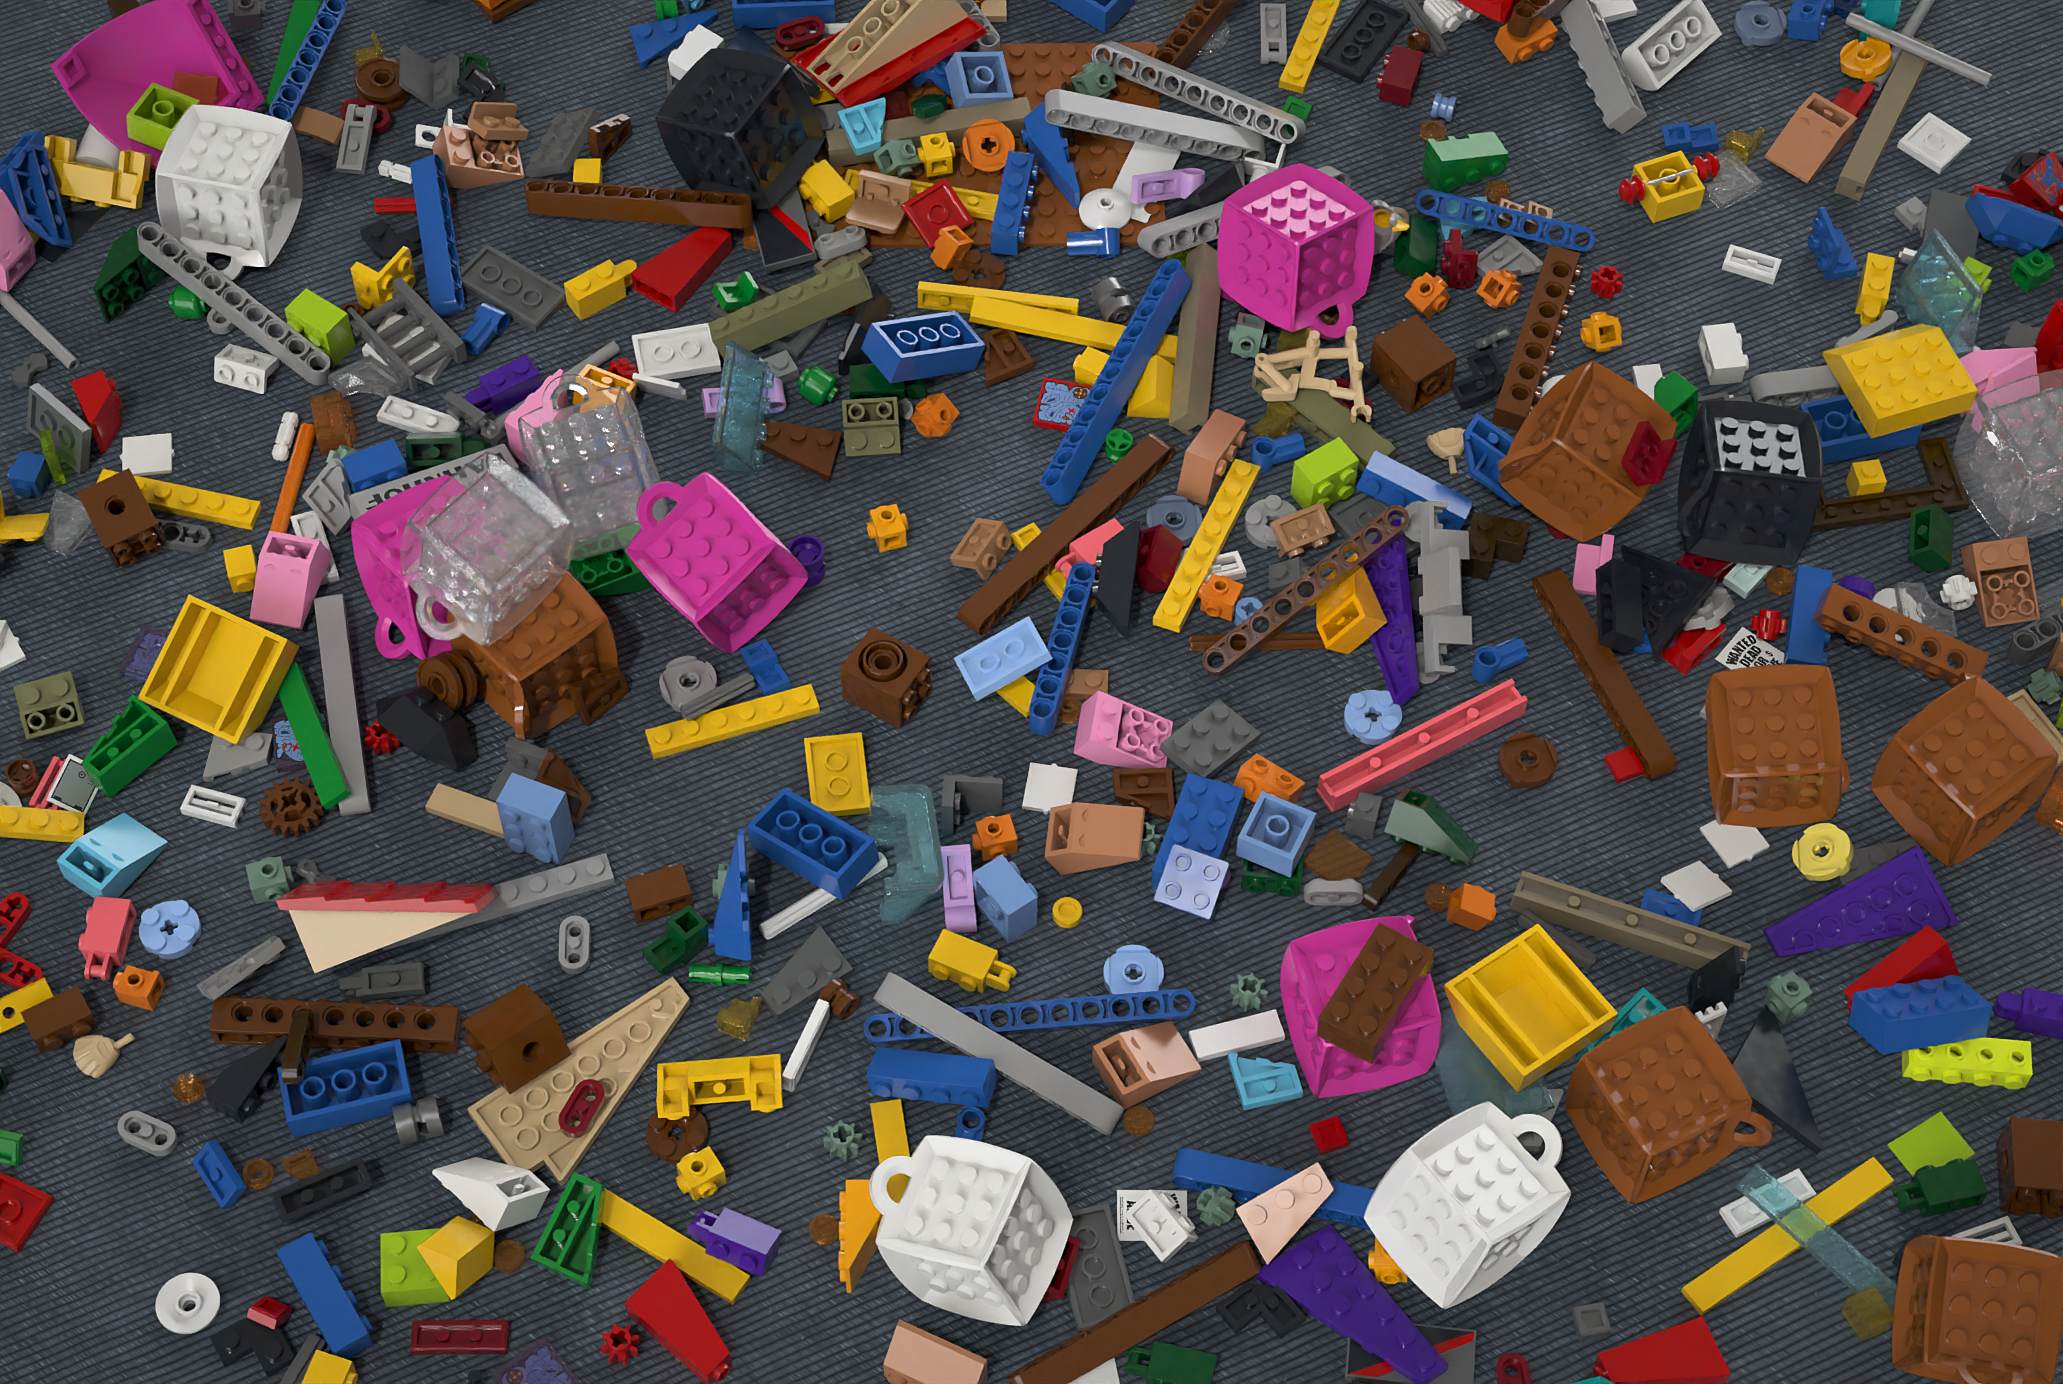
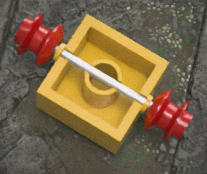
(1669, 184)

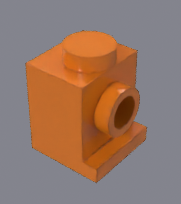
(950, 247)
(144, 993)

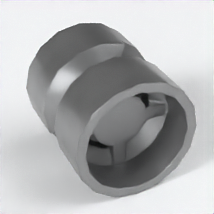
(1113, 301)
(418, 1120)

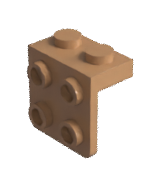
(879, 202)

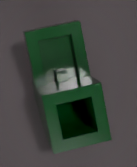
(682, 942)

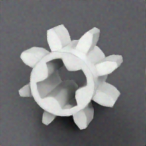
(1958, 592)

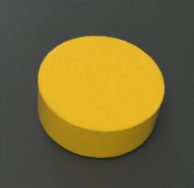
(1067, 912)

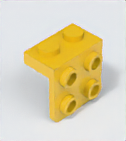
(376, 288)
(27, 526)

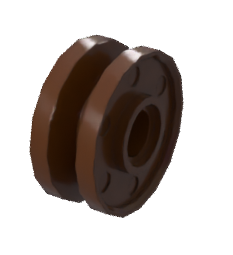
(379, 83)
(449, 678)

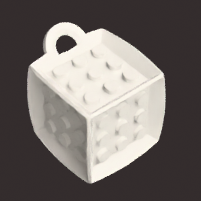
(230, 185)
(1469, 1202)
(972, 1228)

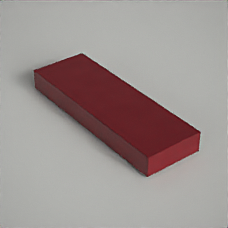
(459, 1337)

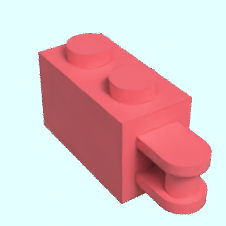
(1086, 547)
(106, 935)

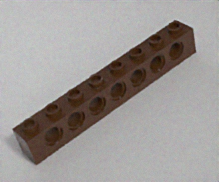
(1536, 338)
(441, 1038)

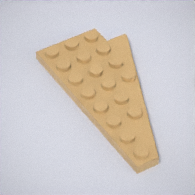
(615, 1053)

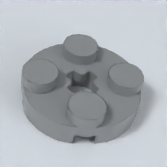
(1258, 517)
(1711, 611)
(686, 668)

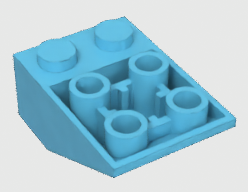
(110, 856)

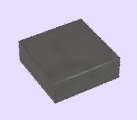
(1591, 1321)

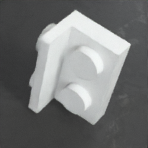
(244, 368)
(1161, 1224)

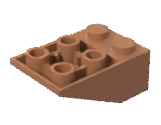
(1812, 138)
(475, 160)
(2002, 581)
(1093, 836)
(1143, 1062)

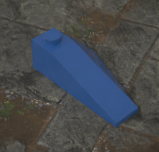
(1051, 153)

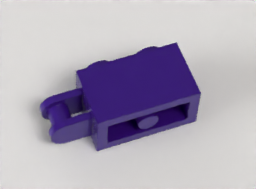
(505, 386)
(2032, 1011)
(737, 1239)

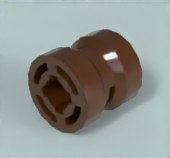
(22, 777)
(840, 998)

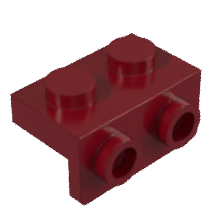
(1458, 264)
(1647, 455)

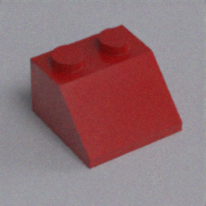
(99, 407)

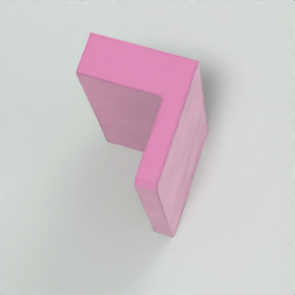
(1587, 561)

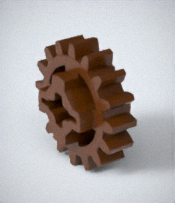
(291, 808)

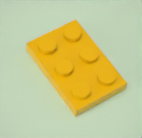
(838, 774)

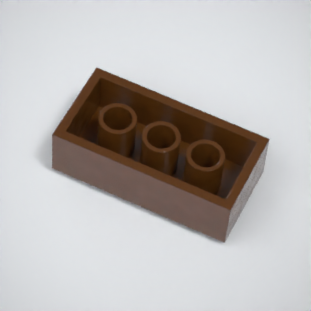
(1375, 993)

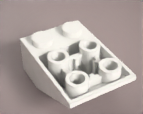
(495, 1191)

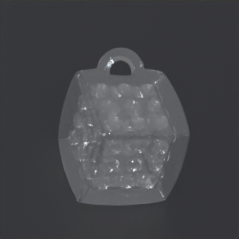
(2014, 456)
(591, 462)
(485, 550)

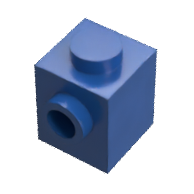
(29, 475)

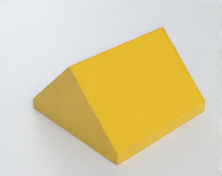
(1153, 390)
(459, 1254)

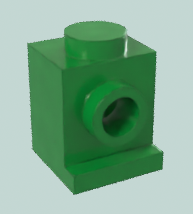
(2036, 266)

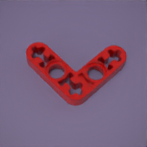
(18, 918)

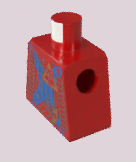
(2041, 185)

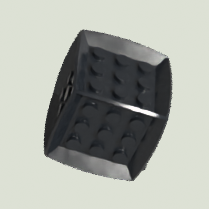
(740, 126)
(1749, 483)

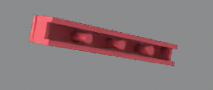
(1421, 745)

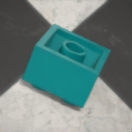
(1880, 12)

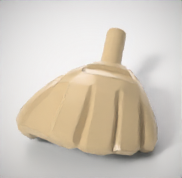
(1447, 445)
(98, 1053)

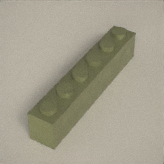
(792, 308)
(1328, 420)

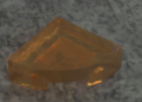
(300, 1165)

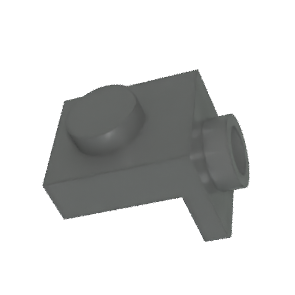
(1285, 573)

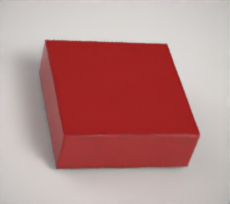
(1624, 764)
(1328, 1135)
(269, 1312)

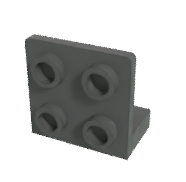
(429, 82)
(522, 760)
(968, 794)

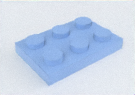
(1002, 658)

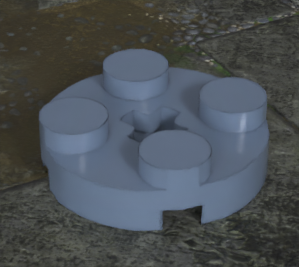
(1756, 34)
(1179, 508)

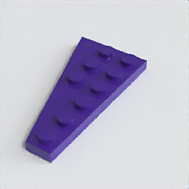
(1394, 640)
(1879, 904)
(1346, 1297)

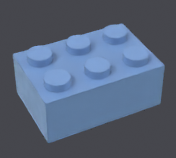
(535, 819)

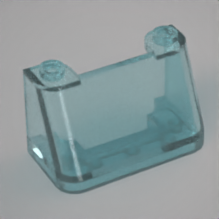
(907, 820)

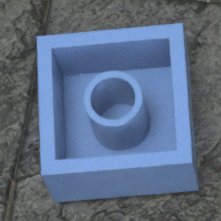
(978, 78)
(1276, 834)
(1005, 898)

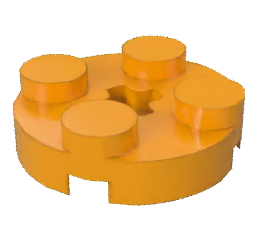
(1854, 60)

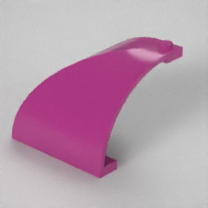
(148, 45)

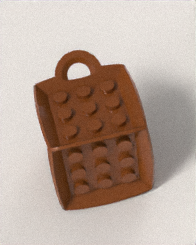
(1572, 448)
(533, 663)
(1774, 746)
(1963, 770)
(1660, 1105)
(1978, 1311)

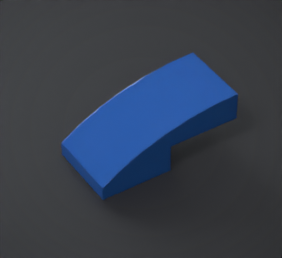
(1693, 139)
(764, 667)

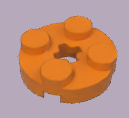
(976, 135)

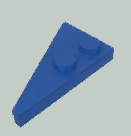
(663, 35)

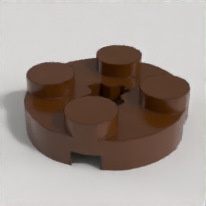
(979, 263)
(1523, 774)
(669, 1148)

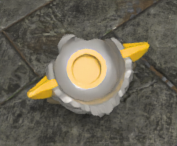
(1388, 224)

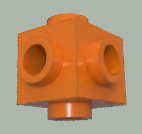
(1499, 288)
(1428, 295)
(934, 415)
(1220, 596)
(995, 837)

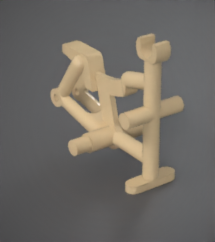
(1307, 357)

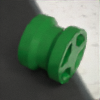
(666, 9)
(1114, 440)

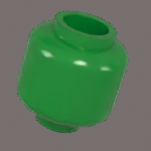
(187, 304)
(817, 385)

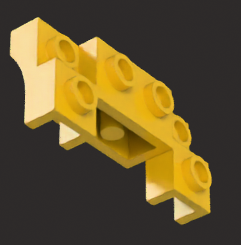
(96, 182)
(717, 1082)

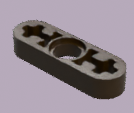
(1391, 876)
(298, 1047)

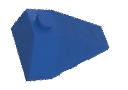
(732, 919)

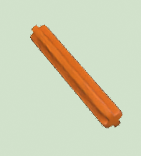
(293, 478)

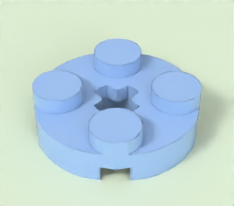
(1363, 727)
(162, 915)
(1136, 958)

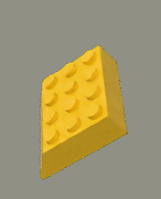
(1902, 379)
(218, 671)
(1529, 1007)

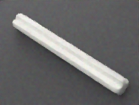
(807, 906)

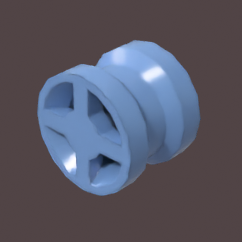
(1443, 107)
(1248, 605)

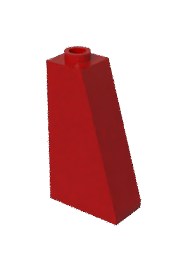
(682, 268)
(1919, 958)
(678, 1322)
(1667, 1357)

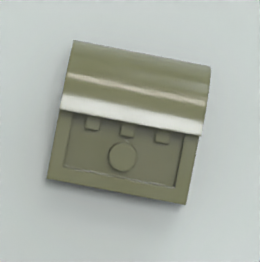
(871, 427)
(49, 705)

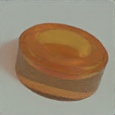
(1432, 129)
(509, 1256)

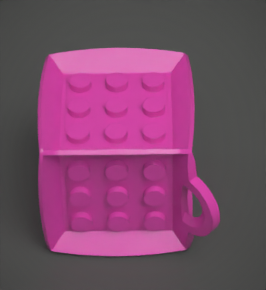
(1296, 249)
(377, 555)
(714, 560)
(1309, 978)

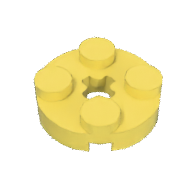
(1830, 866)

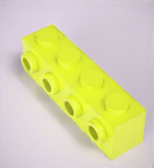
(1972, 1061)

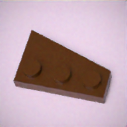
(806, 446)

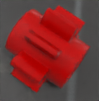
(1606, 282)
(623, 369)
(1768, 624)
(380, 739)
(622, 1352)

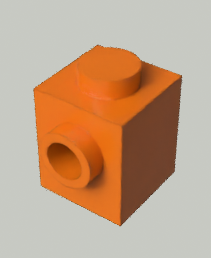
(1471, 907)

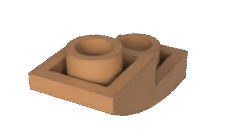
(318, 124)
(1529, 225)

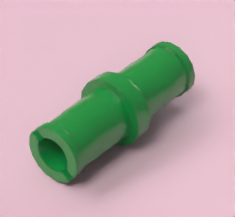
(720, 974)

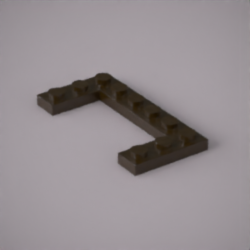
(1944, 490)

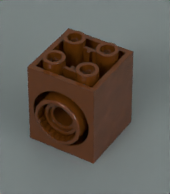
(1413, 364)
(122, 518)
(886, 677)
(515, 1039)
(2031, 1167)

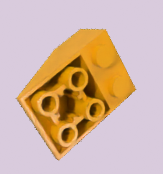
(1349, 612)
(856, 1231)

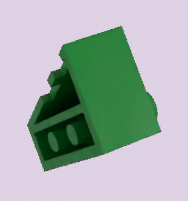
(1463, 161)
(128, 748)
(573, 1232)

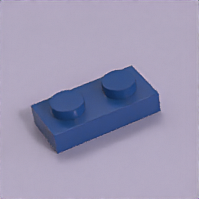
(1669, 907)
(219, 1174)

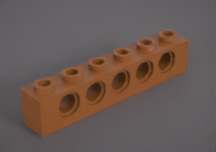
(1889, 622)

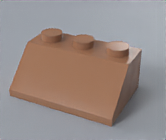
(927, 1359)

